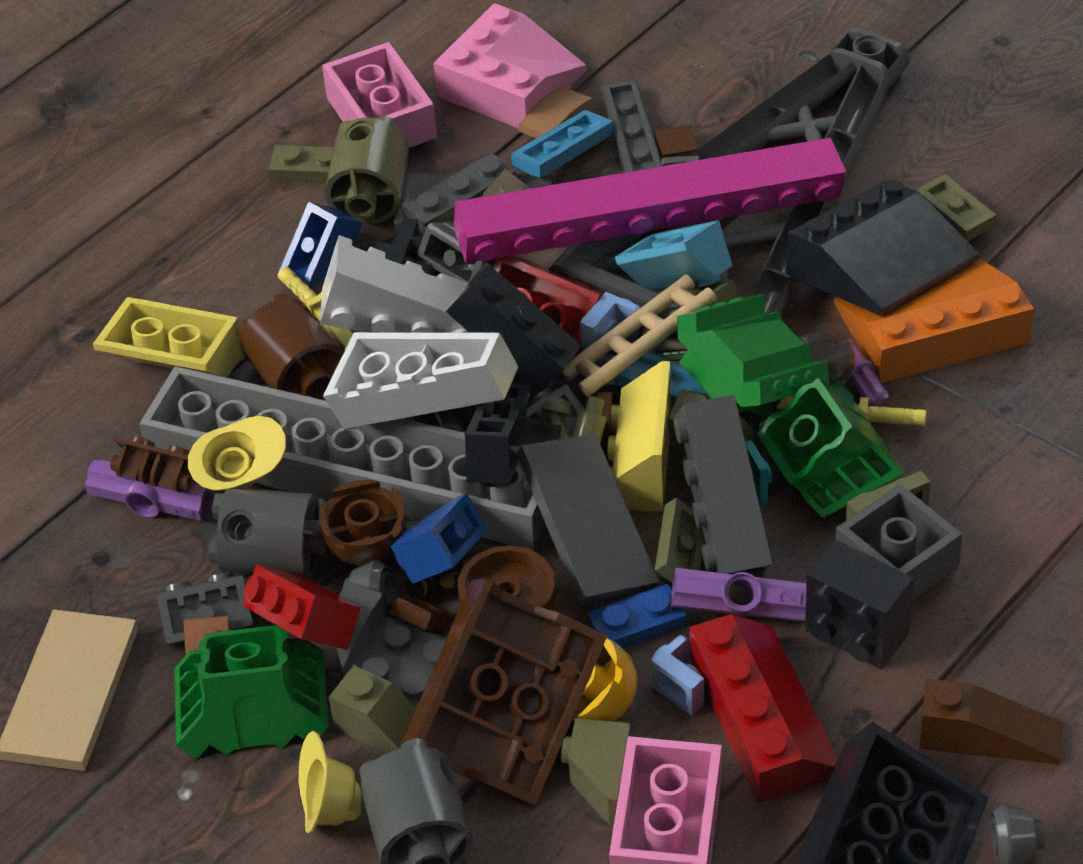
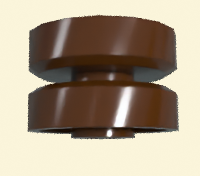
(514, 571)

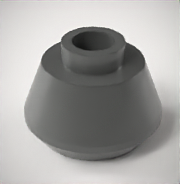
(377, 577)
(1015, 835)

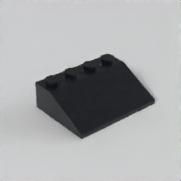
(878, 248)
(891, 808)

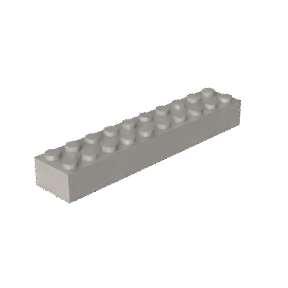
(320, 455)

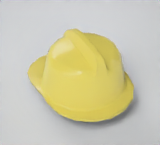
(237, 454)
(326, 787)

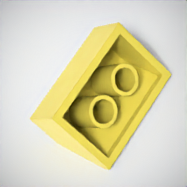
(171, 337)
(642, 439)

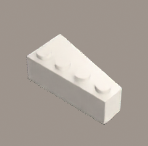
(384, 296)
(417, 374)

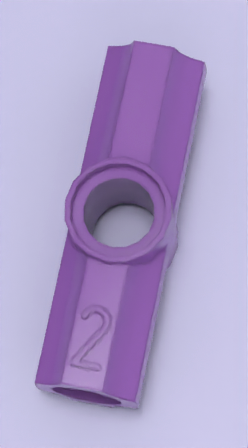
(148, 499)
(710, 593)

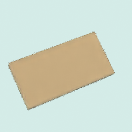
(68, 690)

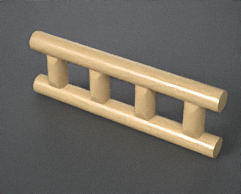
(631, 352)

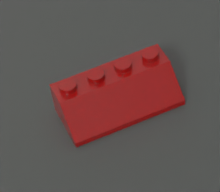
(761, 706)

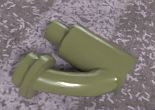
(587, 421)

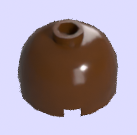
(362, 522)

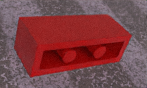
(301, 607)

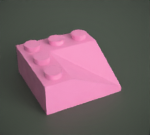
(504, 66)

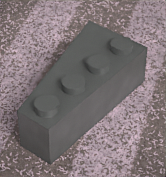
(722, 486)

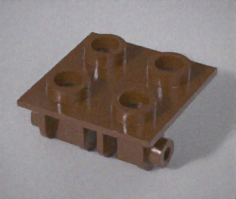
(148, 463)

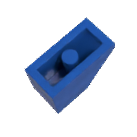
(316, 240)
(439, 539)

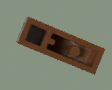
(982, 723)

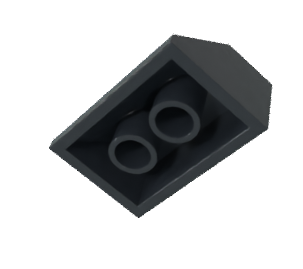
(531, 336)

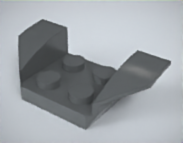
(389, 646)

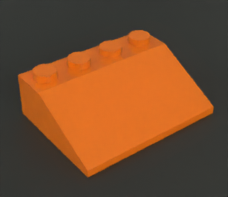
(945, 325)

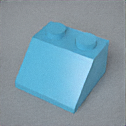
(671, 254)

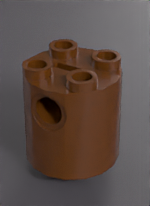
(290, 347)

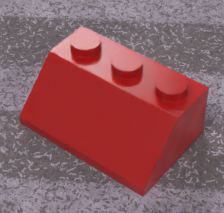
(555, 294)

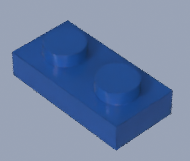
(638, 617)

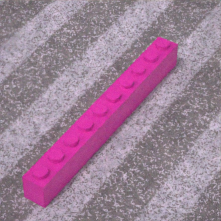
(647, 200)

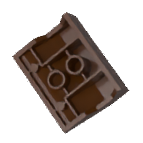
(505, 690)

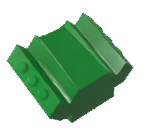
(746, 354)
(828, 447)
(249, 691)

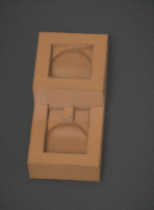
(553, 111)

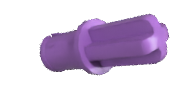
(865, 380)

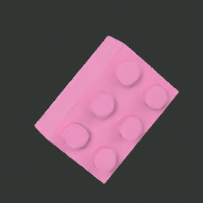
(380, 85)
(667, 802)

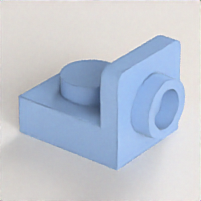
(605, 316)
(676, 677)

